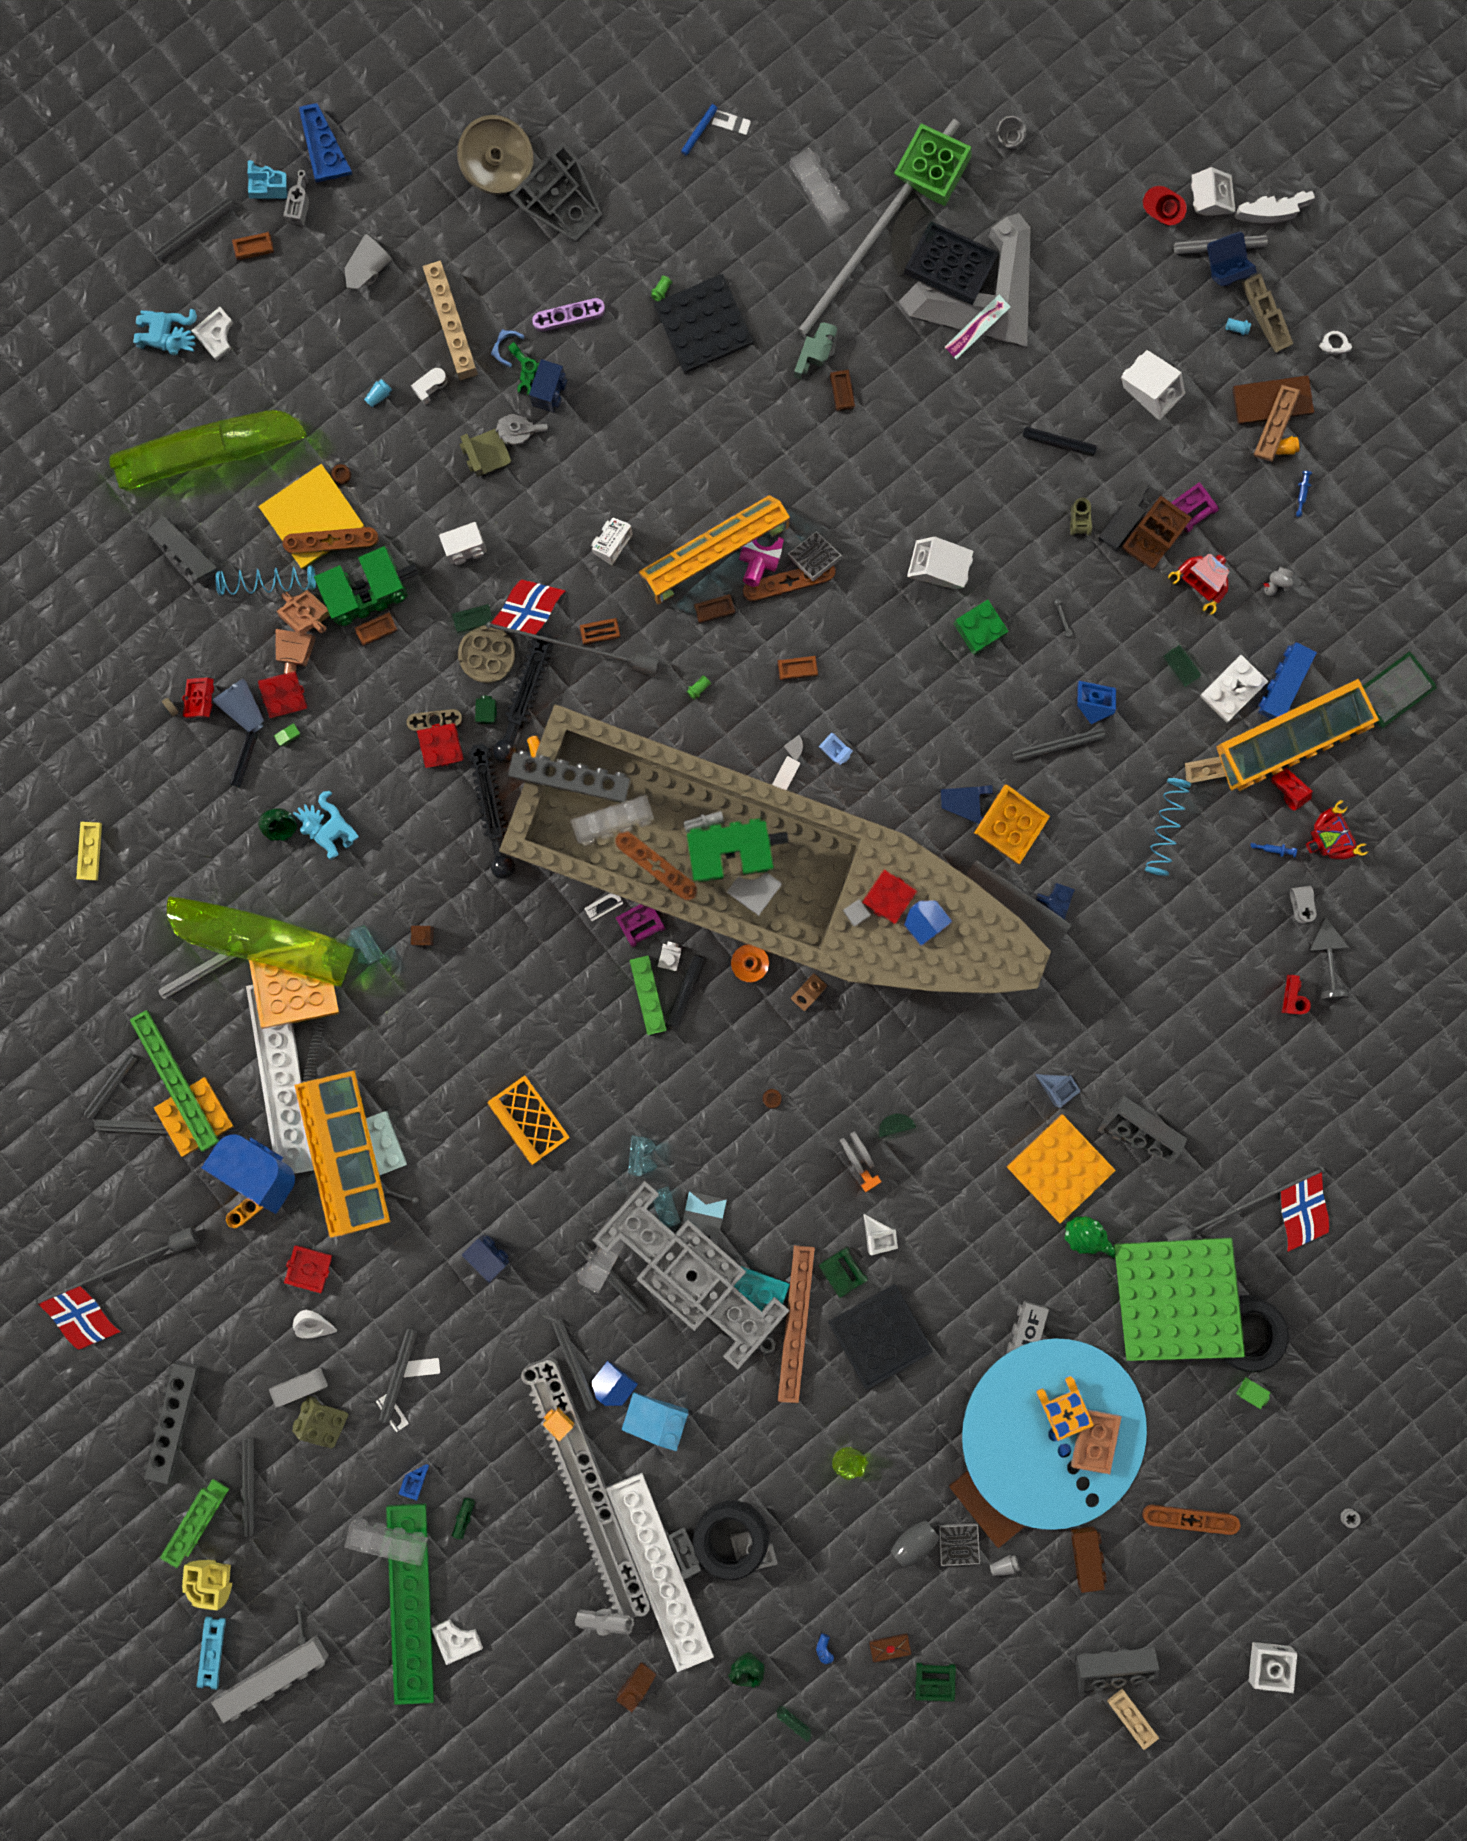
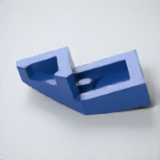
(413, 1483)

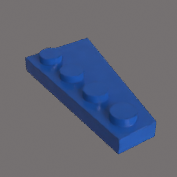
(323, 148)

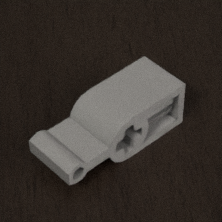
(296, 209)

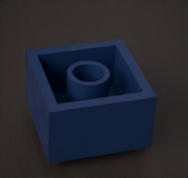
(548, 386)
(486, 1257)

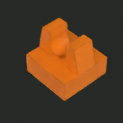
(870, 1181)

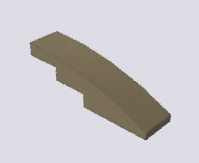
(1266, 312)

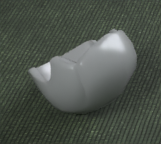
(1011, 132)

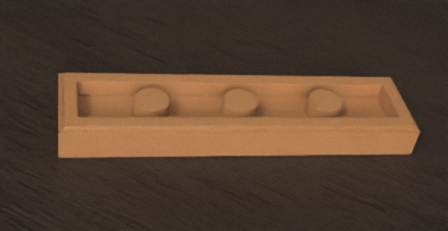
(1277, 423)

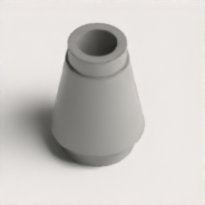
(1005, 1566)

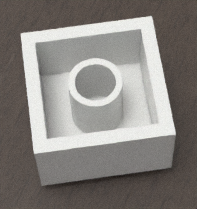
(463, 543)
(1272, 1667)

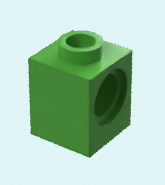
(1253, 1393)

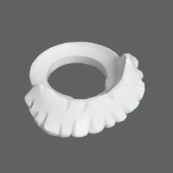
(1325, 345)

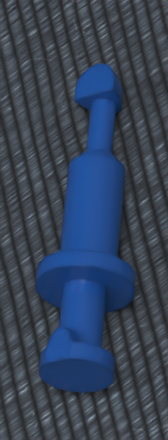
(1303, 491)
(1276, 849)

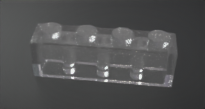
(819, 188)
(611, 820)
(599, 1265)
(386, 1542)

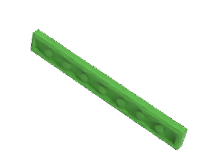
(174, 1081)

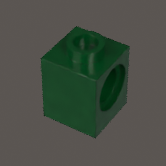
(486, 710)

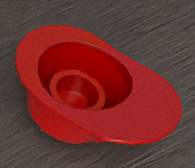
(1164, 205)

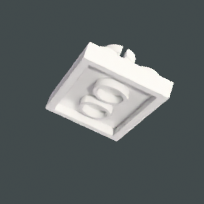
(1233, 688)

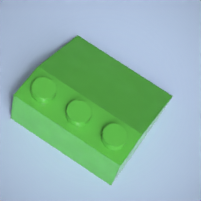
(933, 164)

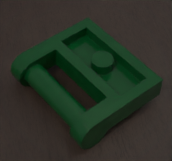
(837, 1275)
(935, 1689)

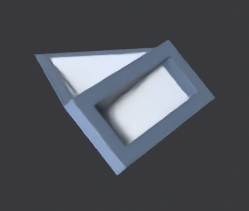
(1058, 1088)

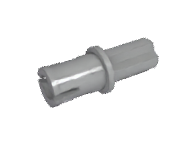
(704, 821)

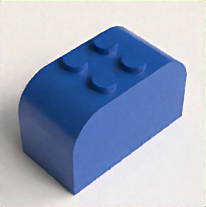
(251, 1171)

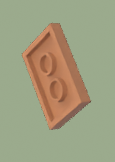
(1097, 1444)

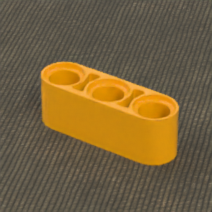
(244, 1212)

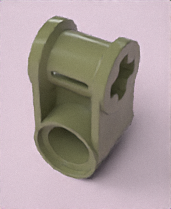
(1081, 521)

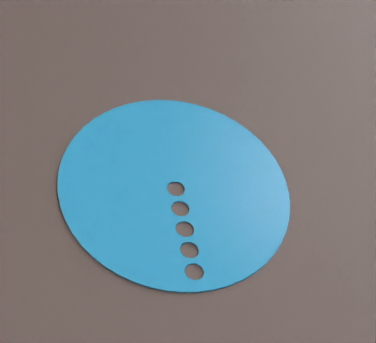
(1010, 1443)

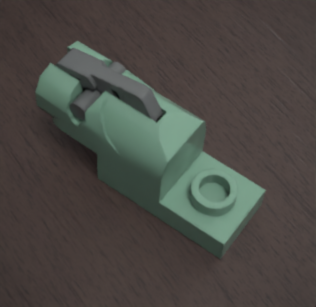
(817, 349)

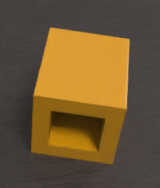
(557, 1423)

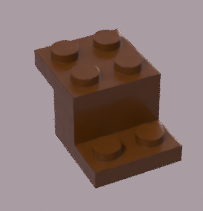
(1156, 532)

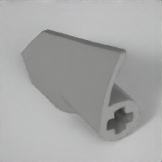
(365, 263)

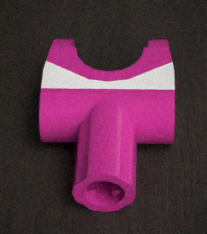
(758, 559)

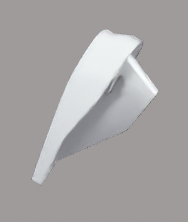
(311, 1325)

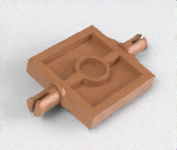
(303, 612)

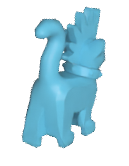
(159, 331)
(329, 832)

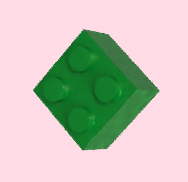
(980, 627)

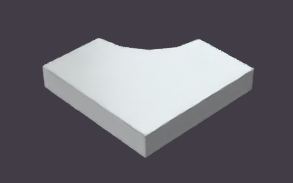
(213, 333)
(455, 1642)

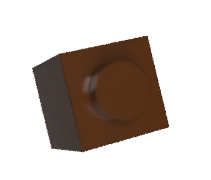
(422, 935)

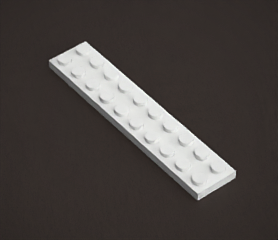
(279, 1074)
(659, 1572)

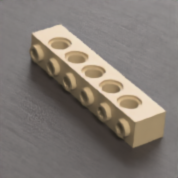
(450, 320)

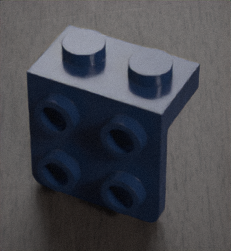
(1229, 259)

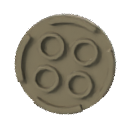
(486, 654)

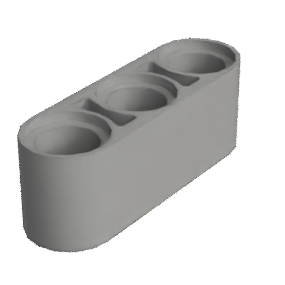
(298, 1387)

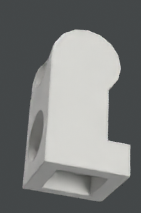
(429, 383)

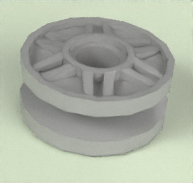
(857, 1153)

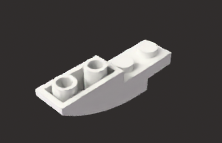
(1269, 211)

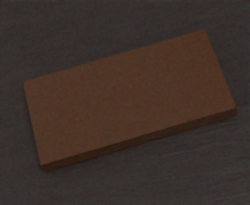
(1257, 399)
(995, 1524)

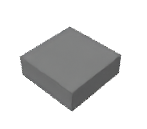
(856, 912)

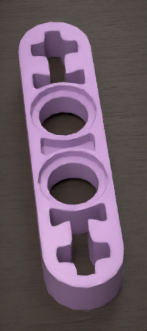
(569, 318)

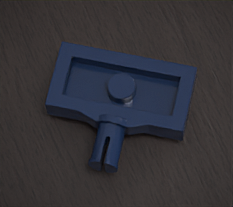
(1058, 900)

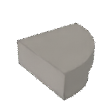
(794, 747)

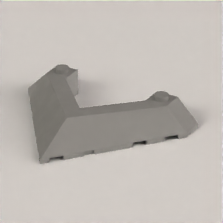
(1012, 283)

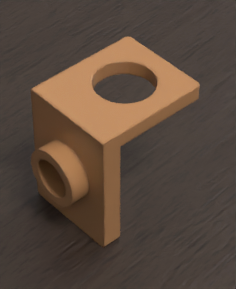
(810, 991)

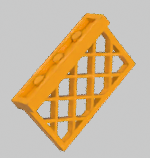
(515, 1131)

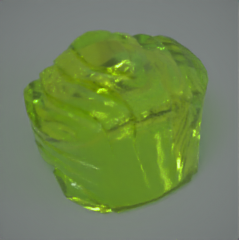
(849, 1463)

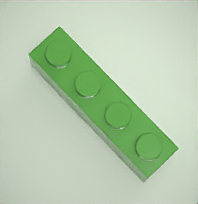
(648, 995)

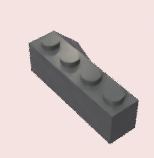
(183, 551)
(1143, 1130)
(1116, 1669)

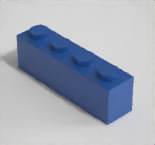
(1287, 681)

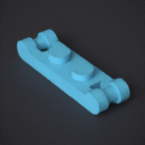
(211, 1653)

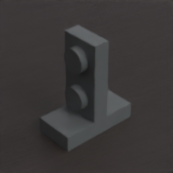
(685, 1554)

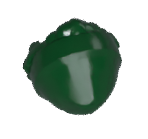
(277, 824)
(747, 1671)

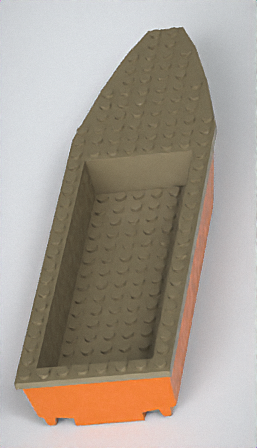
(822, 868)

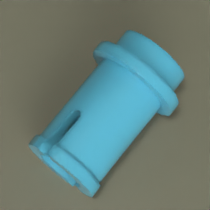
(1238, 326)

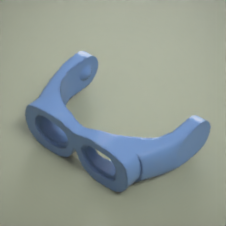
(504, 334)

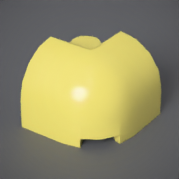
(207, 1583)

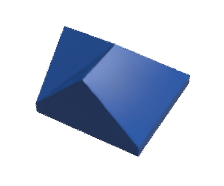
(1096, 701)

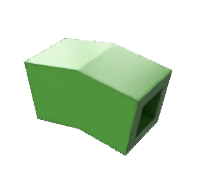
(287, 735)

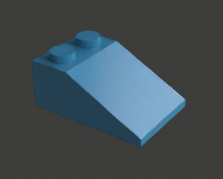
(655, 1421)

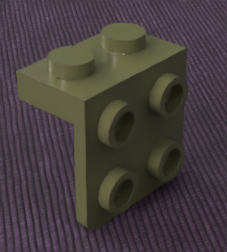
(485, 452)
(319, 1423)

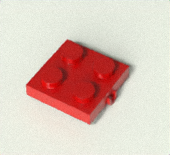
(282, 694)
(199, 697)
(440, 745)
(889, 896)
(308, 1269)

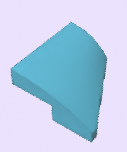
(266, 182)

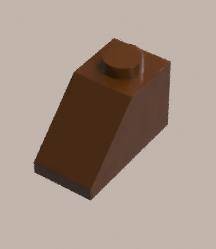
(635, 1687)

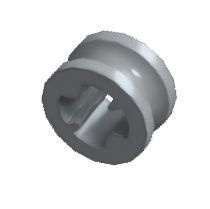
(1349, 1524)

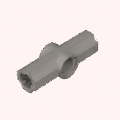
(604, 1622)

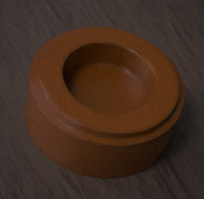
(341, 474)
(772, 1098)

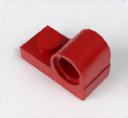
(1294, 790)
(1292, 987)

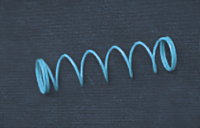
(311, 581)
(1180, 784)

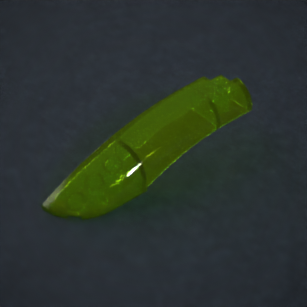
(204, 446)
(259, 939)

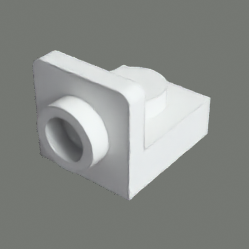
(670, 956)

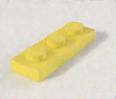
(89, 851)

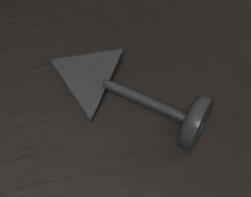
(1327, 940)

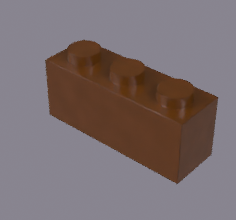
(1088, 1559)

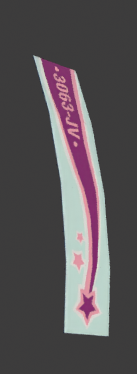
(977, 326)

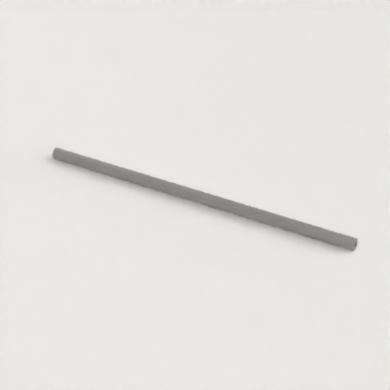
(864, 247)

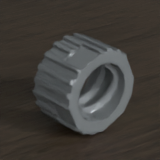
(769, 1350)

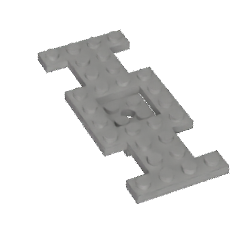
(671, 1258)

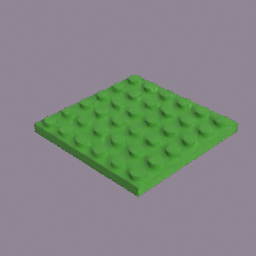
(1179, 1299)

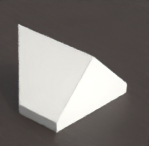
(879, 1237)

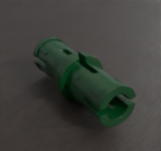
(463, 1518)

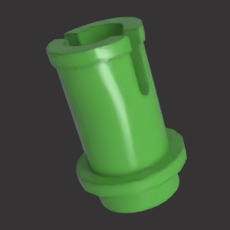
(661, 288)
(698, 687)

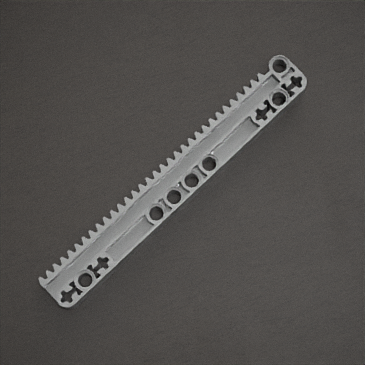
(602, 1532)

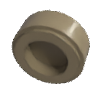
(170, 707)

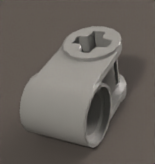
(1303, 901)

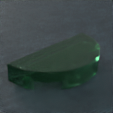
(895, 1123)

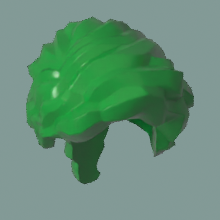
(1088, 1236)

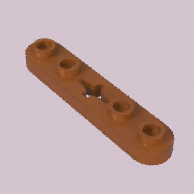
(349, 539)
(770, 585)
(641, 853)
(1172, 1518)

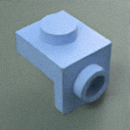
(835, 749)

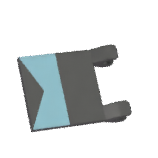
(705, 1213)

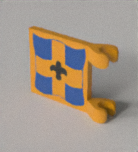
(1067, 1412)

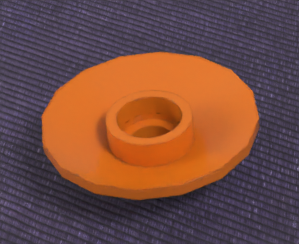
(746, 973)

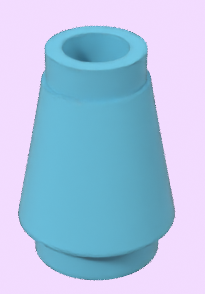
(378, 393)

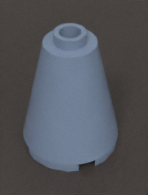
(240, 706)

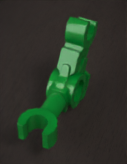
(528, 365)

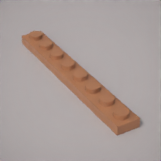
(796, 1324)

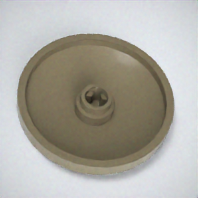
(495, 154)

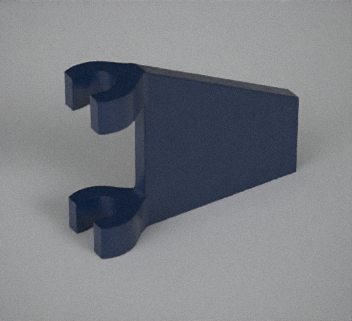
(965, 801)

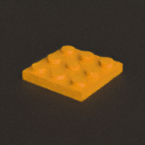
(1012, 824)
(176, 1125)

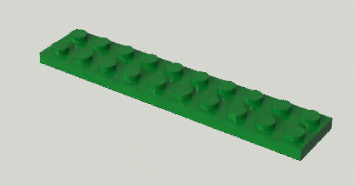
(410, 1614)

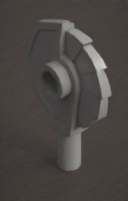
(517, 429)

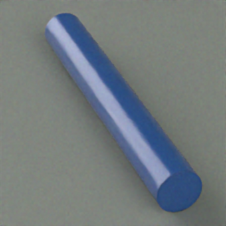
(699, 129)

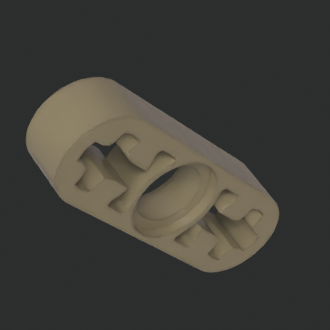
(448, 714)

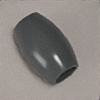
(915, 1544)

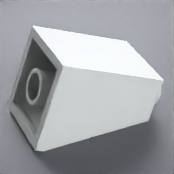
(1154, 384)
(940, 563)

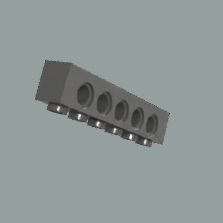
(522, 759)
(188, 1374)

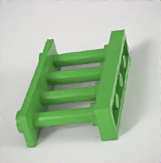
(194, 1523)

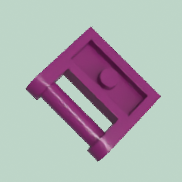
(1191, 500)
(637, 917)

